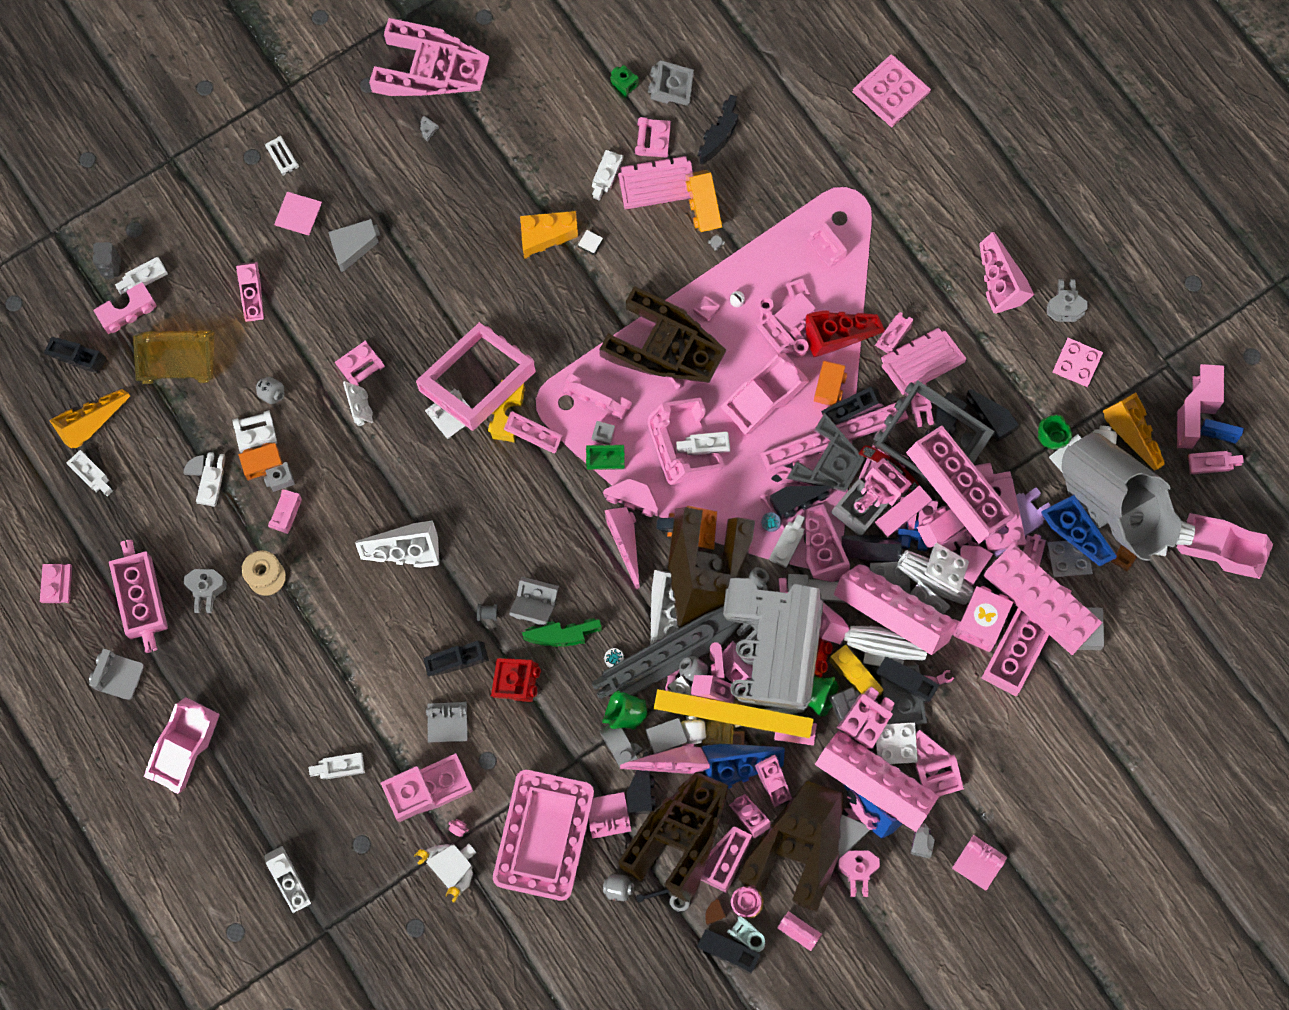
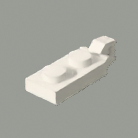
(606, 173)
(145, 273)
(704, 444)
(89, 473)
(788, 542)
(339, 766)

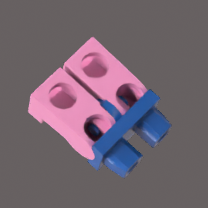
(909, 530)

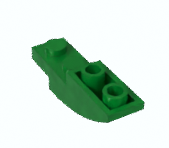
(554, 636)

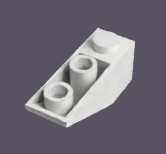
(287, 879)

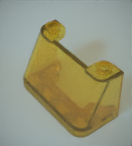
(174, 355)

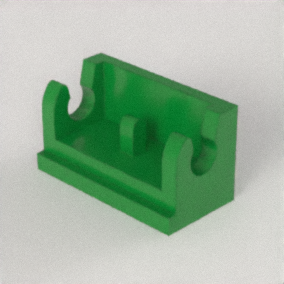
(605, 457)

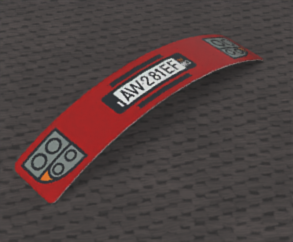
(876, 456)

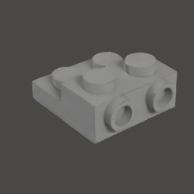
(671, 83)

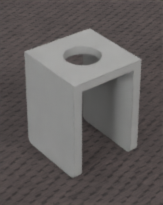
(666, 736)

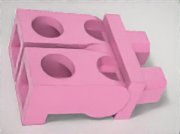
(870, 714)

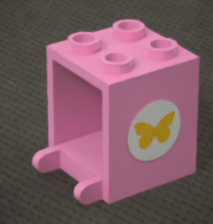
(983, 618)

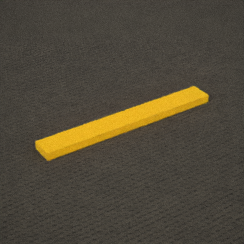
(733, 713)

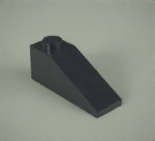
(855, 406)

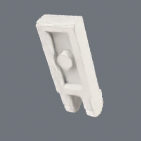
(211, 481)

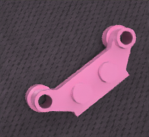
(776, 333)
(601, 401)

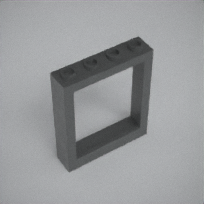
(972, 451)

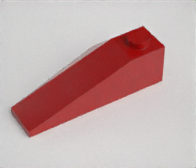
(834, 331)

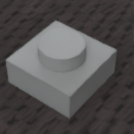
(603, 433)

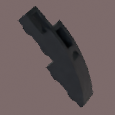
(720, 133)

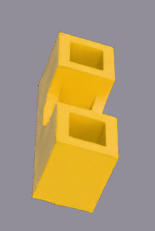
(497, 426)
(848, 665)

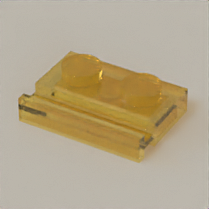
(718, 732)

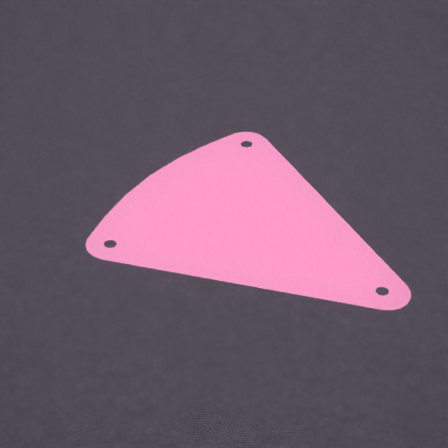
(757, 272)

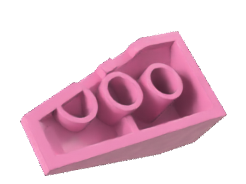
(678, 760)

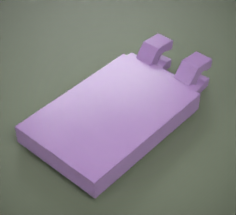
(1030, 516)

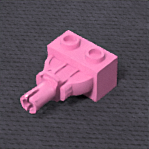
(883, 484)

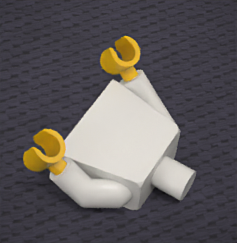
(450, 866)

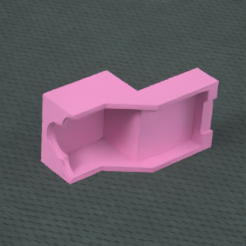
(765, 392)
(1205, 398)
(1229, 545)
(180, 743)
(426, 788)

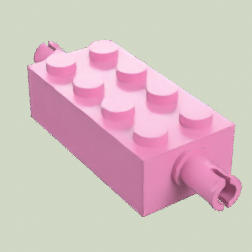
(138, 595)

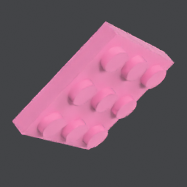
(891, 90)

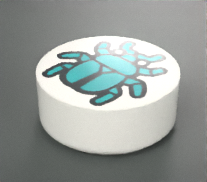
(613, 657)

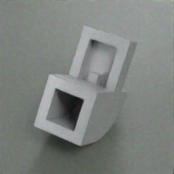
(618, 745)

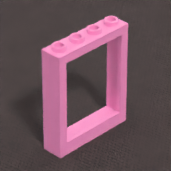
(474, 417)

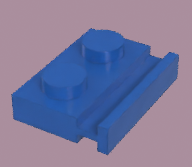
(1221, 431)

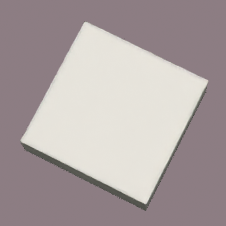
(590, 242)

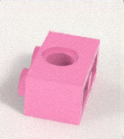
(712, 688)

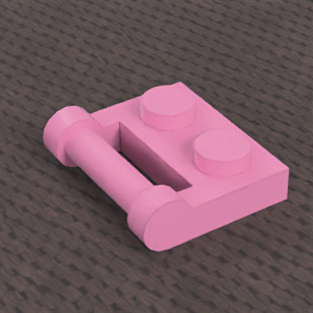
(659, 137)
(356, 360)
(716, 656)
(944, 782)

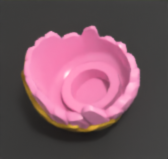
(747, 902)

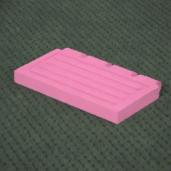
(654, 184)
(923, 360)

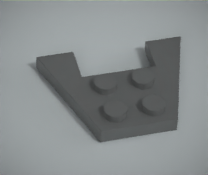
(836, 465)

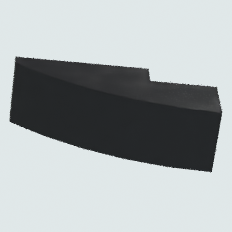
(75, 354)
(872, 548)
(456, 658)

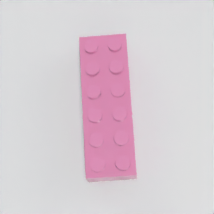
(960, 484)
(1042, 599)
(895, 609)
(1016, 653)
(877, 780)

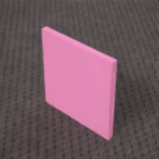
(298, 213)

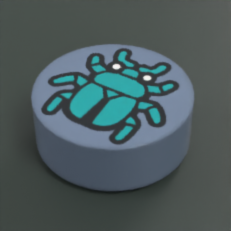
(771, 522)

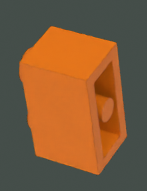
(829, 383)
(258, 460)

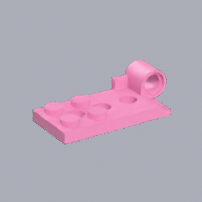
(1005, 485)

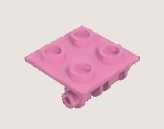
(794, 314)
(1077, 362)
(609, 816)
(979, 862)

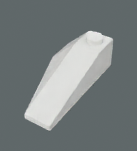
(408, 544)
(662, 607)

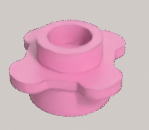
(458, 827)

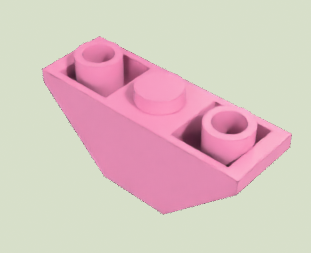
(633, 495)
(734, 666)
(773, 780)
(750, 816)

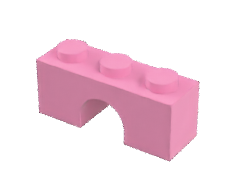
(139, 304)

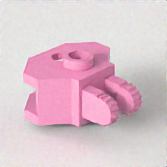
(858, 871)

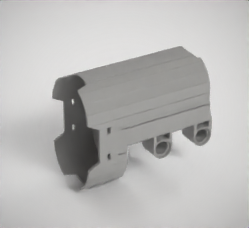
(1116, 487)
(784, 645)

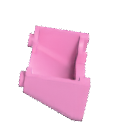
(674, 423)

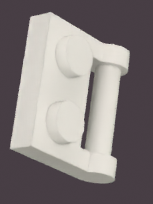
(254, 437)

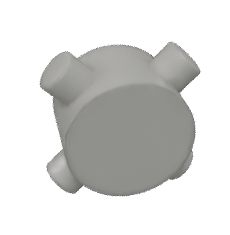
(716, 242)

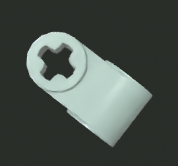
(746, 934)

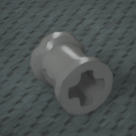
(487, 612)

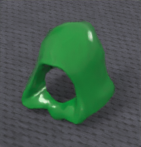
(822, 688)
(625, 711)

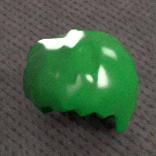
(1054, 432)

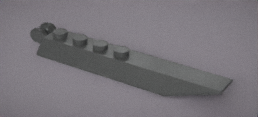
(666, 655)

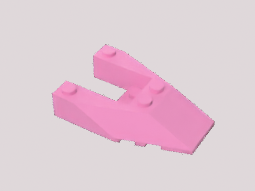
(438, 67)

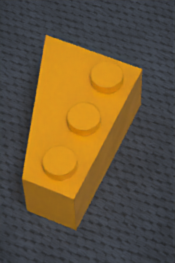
(703, 200)
(547, 230)

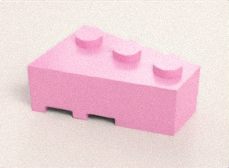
(726, 859)

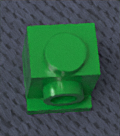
(627, 84)

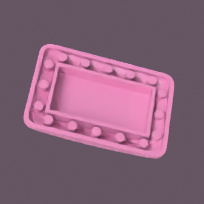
(543, 835)

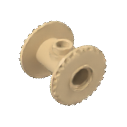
(256, 565)

